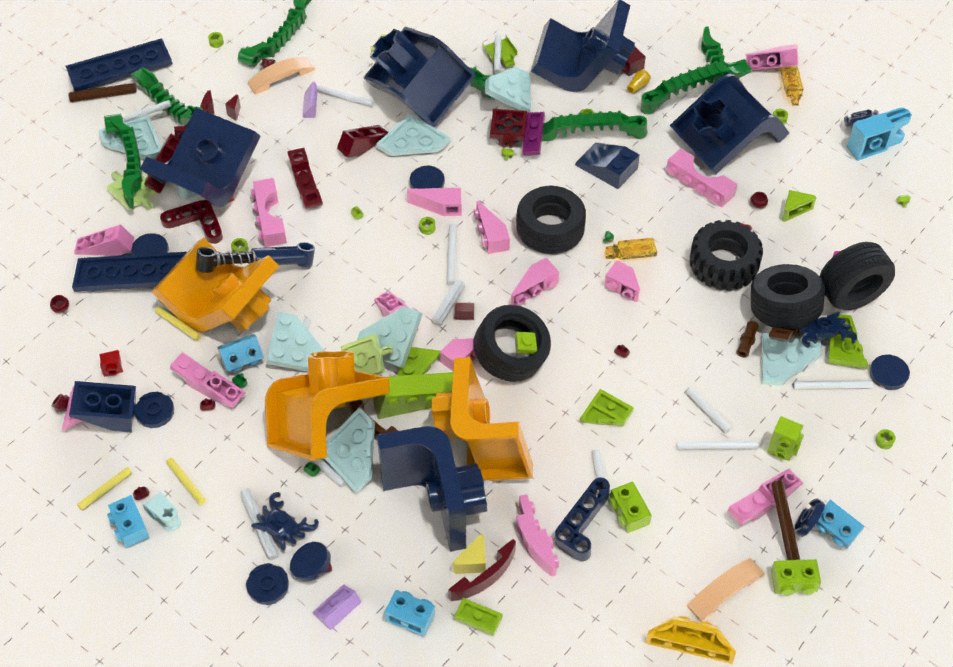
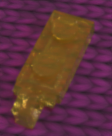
(792, 83)
(631, 249)

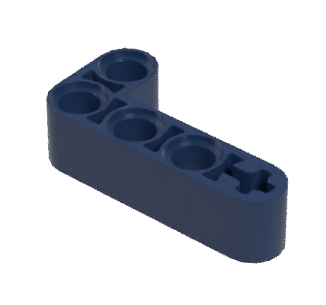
(584, 514)

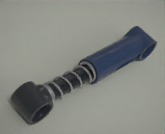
(302, 255)

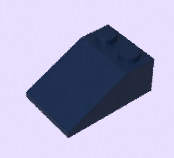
(609, 163)
(104, 405)

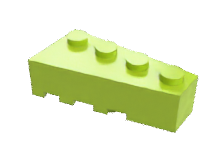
(411, 393)

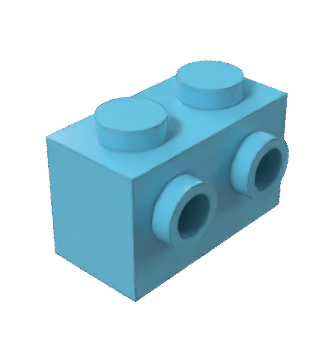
(240, 350)
(128, 521)
(840, 522)
(410, 612)

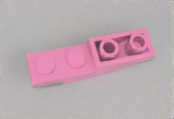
(207, 382)
(762, 500)
(535, 540)

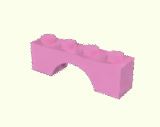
(717, 189)
(272, 227)

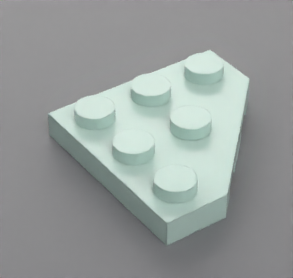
(511, 88)
(145, 136)
(413, 137)
(395, 330)
(291, 343)
(785, 359)
(352, 450)

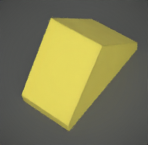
(471, 559)

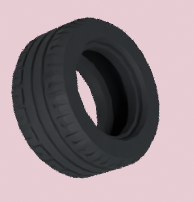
(494, 359)

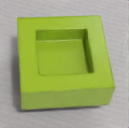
(525, 342)

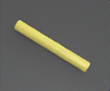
(179, 324)
(186, 481)
(104, 488)

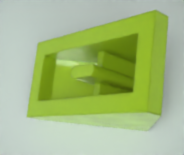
(798, 204)

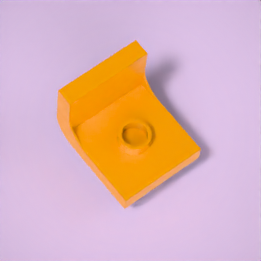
(218, 296)
(301, 403)
(465, 415)

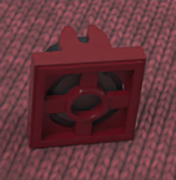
(508, 126)

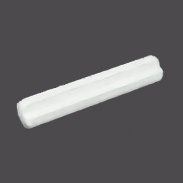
(448, 302)

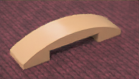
(279, 70)
(724, 587)

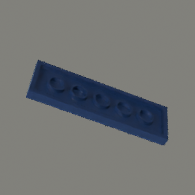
(118, 64)
(123, 271)

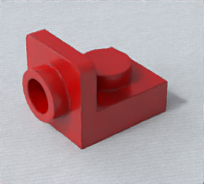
(111, 363)

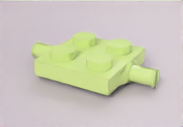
(141, 196)
(368, 354)

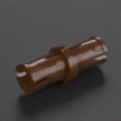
(747, 339)

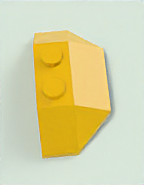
(692, 638)

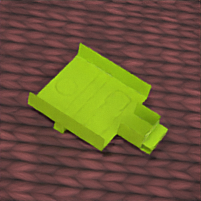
(507, 51)

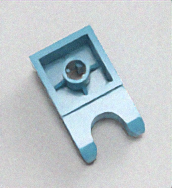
(878, 133)

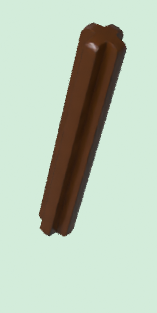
(102, 92)
(785, 520)

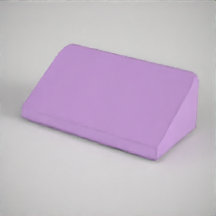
(310, 101)
(337, 606)

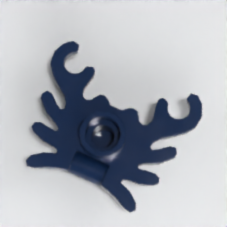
(827, 328)
(281, 523)

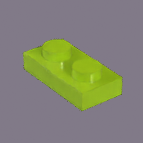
(478, 616)

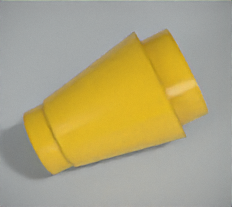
(639, 80)

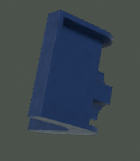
(576, 58)
(418, 72)
(725, 122)
(207, 158)
(426, 459)

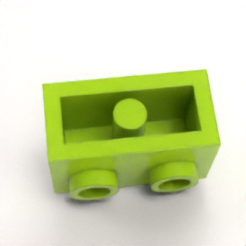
(786, 439)
(629, 507)
(795, 576)

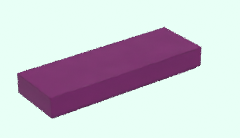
(533, 133)

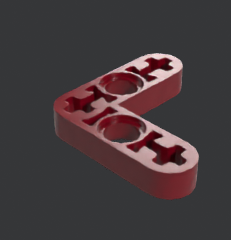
(201, 215)

